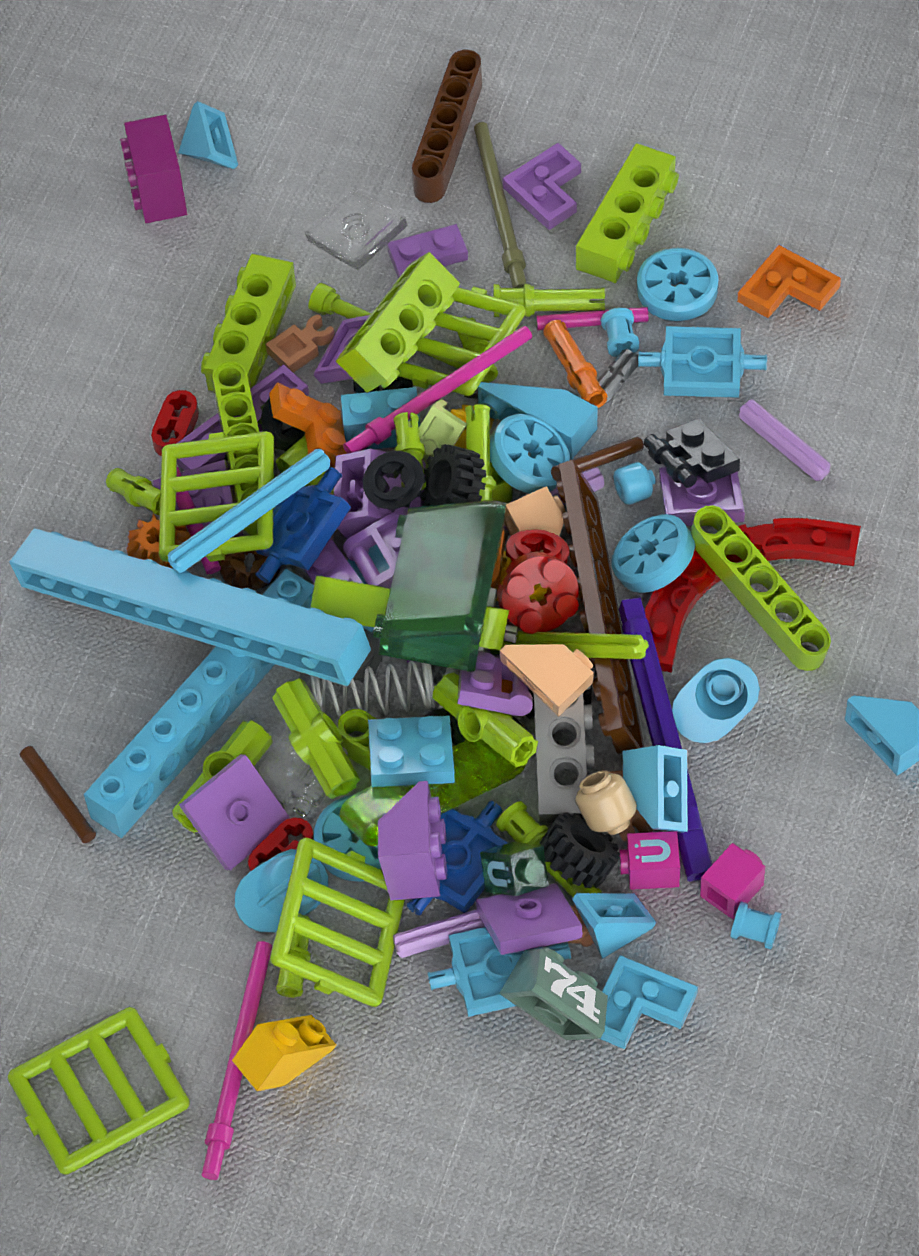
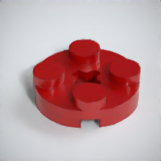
(558, 602)

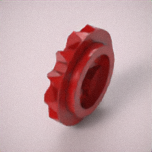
(535, 541)

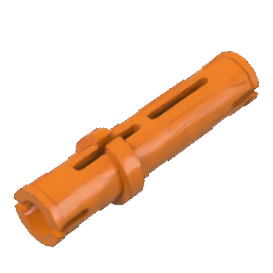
(580, 374)

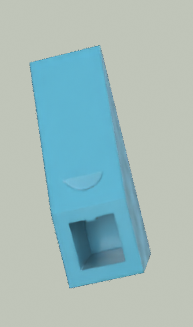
(561, 409)

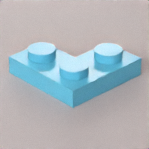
(643, 990)

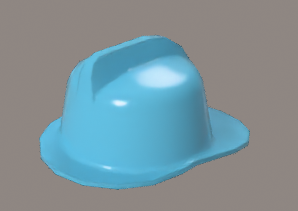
(715, 700)
(263, 891)

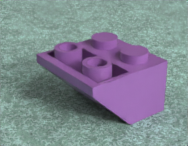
(350, 488)
(411, 845)

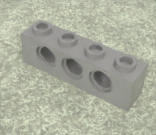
(552, 757)

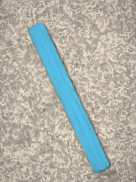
(248, 510)

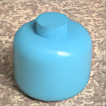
(633, 483)

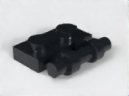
(692, 452)

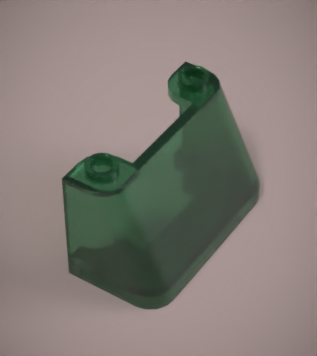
(442, 583)

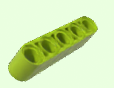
(231, 402)
(365, 601)
(761, 605)

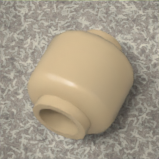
(606, 802)

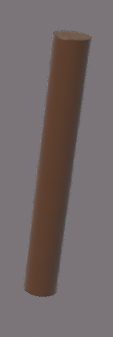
(604, 456)
(57, 794)

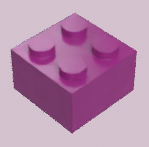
(153, 169)

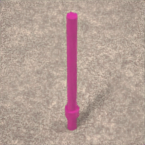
(381, 428)
(220, 1132)

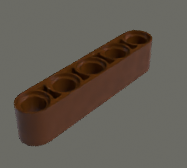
(447, 126)

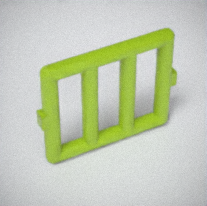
(477, 298)
(172, 484)
(291, 922)
(102, 1141)

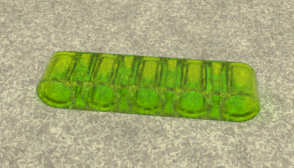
(475, 772)

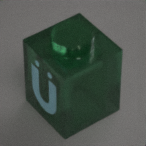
(514, 868)

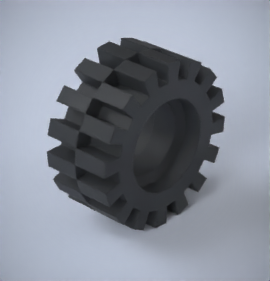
(453, 476)
(579, 851)

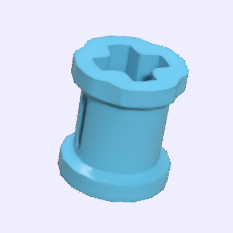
(619, 330)
(756, 925)

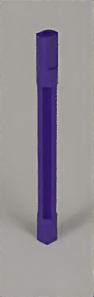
(663, 732)

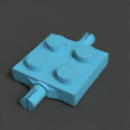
(702, 361)
(481, 970)

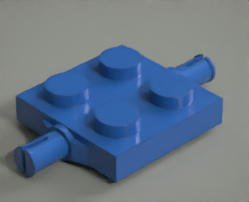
(304, 526)
(464, 841)

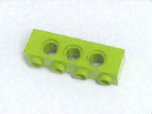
(626, 213)
(251, 317)
(398, 323)

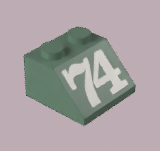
(557, 995)

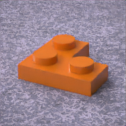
(786, 275)
(318, 420)

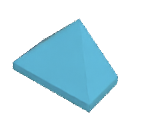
(208, 137)
(613, 919)

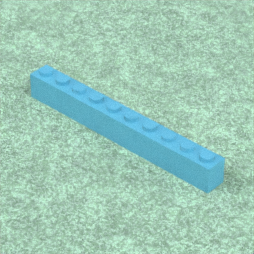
(192, 606)

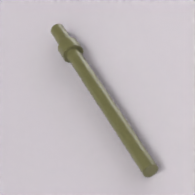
(512, 258)

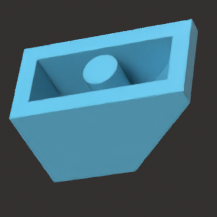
(887, 728)
(658, 785)

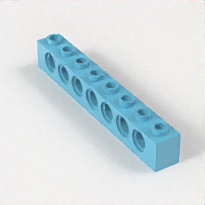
(182, 726)

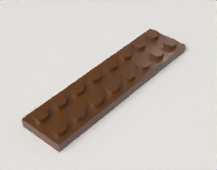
(601, 611)

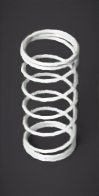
(428, 701)

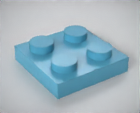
(410, 751)

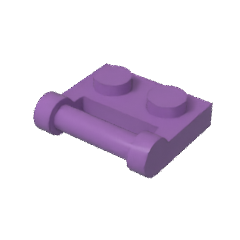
(383, 535)
(483, 688)

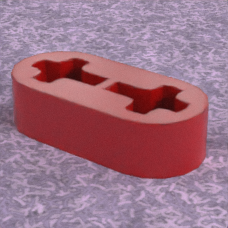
(168, 421)
(278, 841)

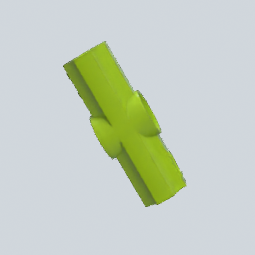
(492, 727)
(316, 738)
(248, 740)

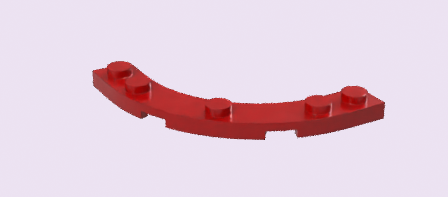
(779, 540)

